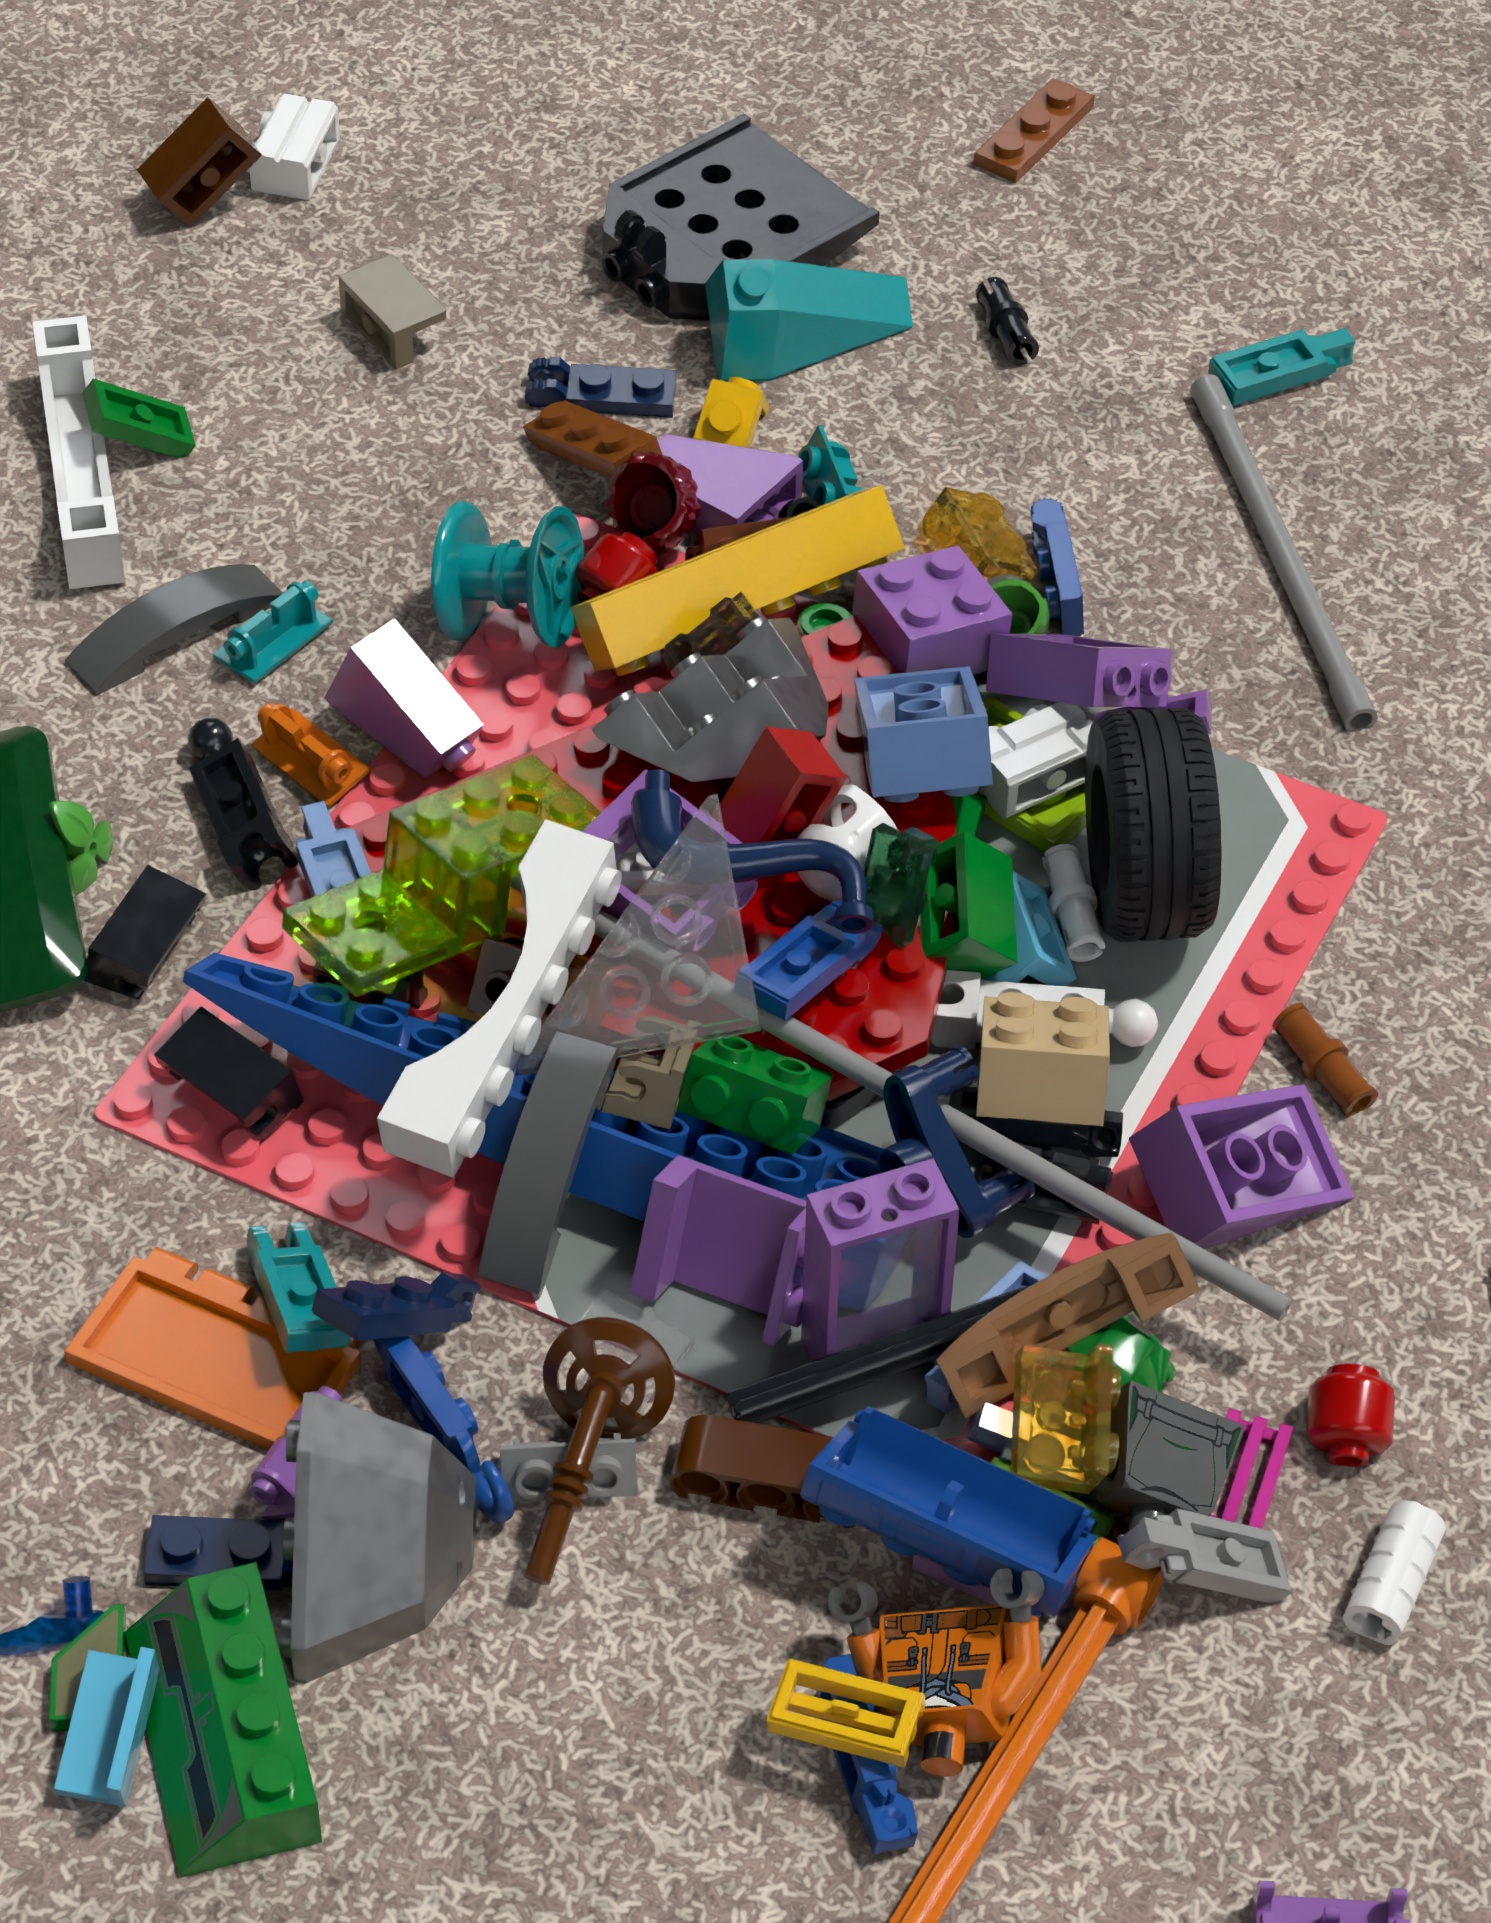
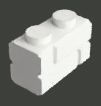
(295, 146)
(1037, 757)

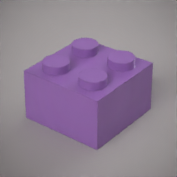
(930, 611)

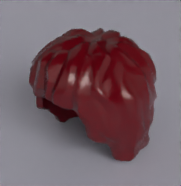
(653, 500)

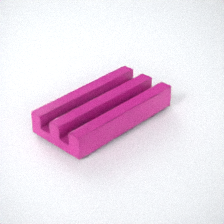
(1256, 1433)

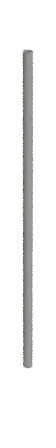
(1016, 1157)

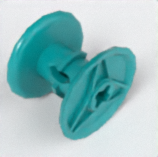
(473, 571)

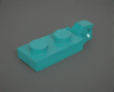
(1281, 363)

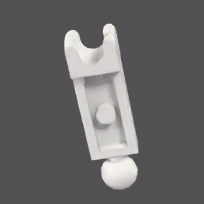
(962, 1003)

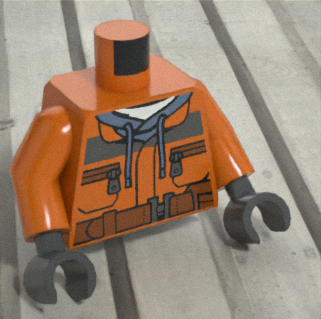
(966, 1661)

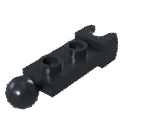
(237, 802)

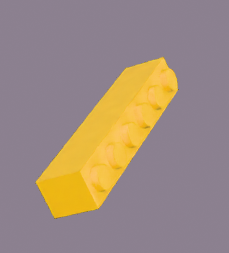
(764, 566)

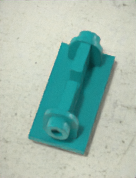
(827, 468)
(274, 635)

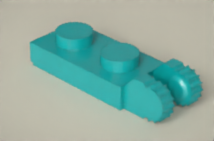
(290, 1285)

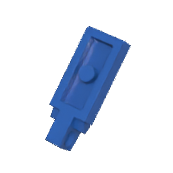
(872, 1786)

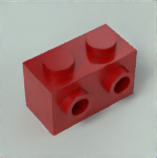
(781, 787)

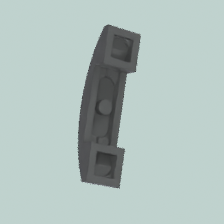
(165, 617)
(543, 1161)

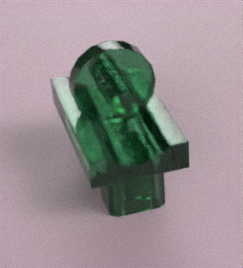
(897, 879)

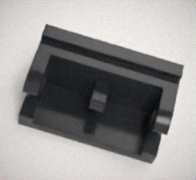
(142, 932)
(231, 1071)

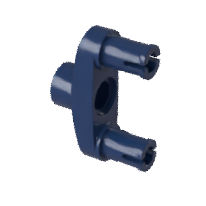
(925, 1134)

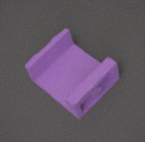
(724, 1241)

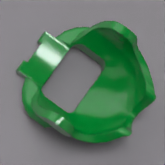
(1134, 1353)

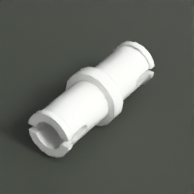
(1073, 903)

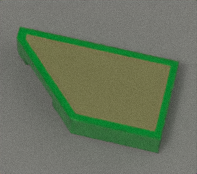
(67, 1666)

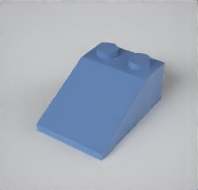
(924, 733)

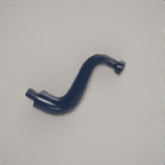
(659, 823)

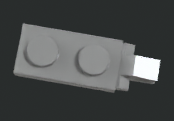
(1209, 1554)

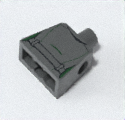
(1166, 1455)

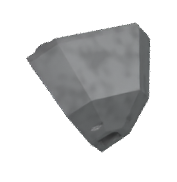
(721, 704)
(373, 1535)

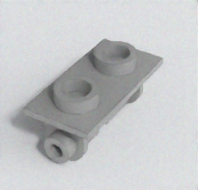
(531, 1464)

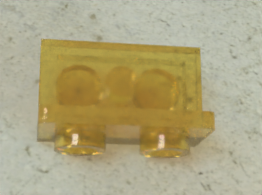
(980, 530)
(1064, 1417)

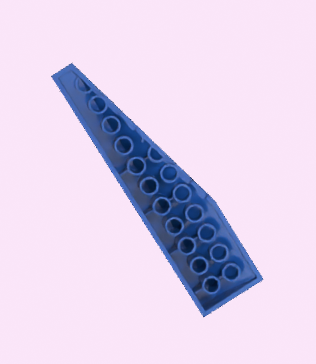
(620, 1156)

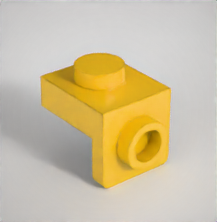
(731, 412)

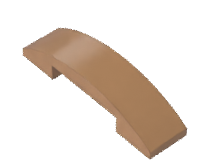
(1063, 1309)

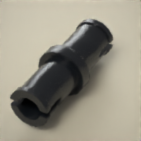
(1007, 321)

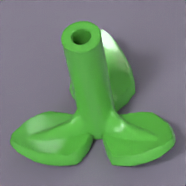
(83, 842)

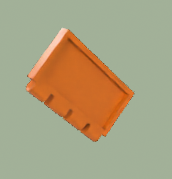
(203, 1348)

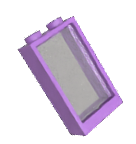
(877, 1257)

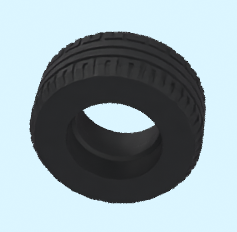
(1153, 824)

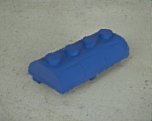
(949, 1507)

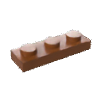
(1034, 130)
(587, 437)

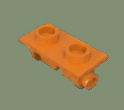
(307, 754)

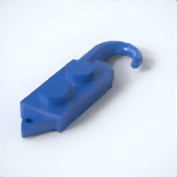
(422, 1390)

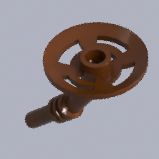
(599, 1400)

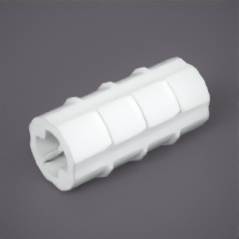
(1394, 1572)

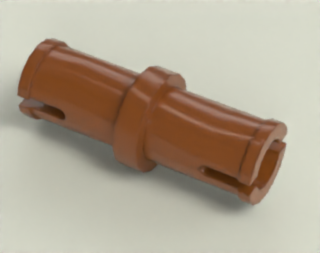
(1324, 1059)

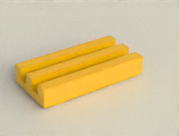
(838, 1736)

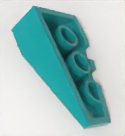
(794, 314)

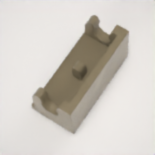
(649, 1086)

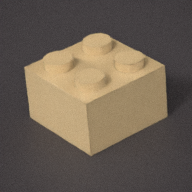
(1043, 1059)

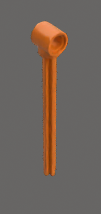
(1107, 1602)

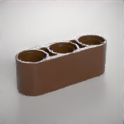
(746, 1465)

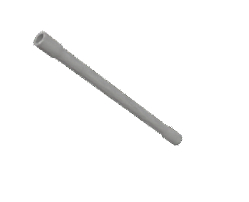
(1344, 685)

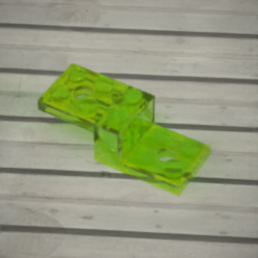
(440, 877)

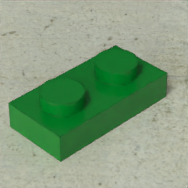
(138, 419)

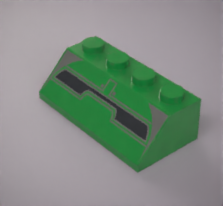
(225, 1725)

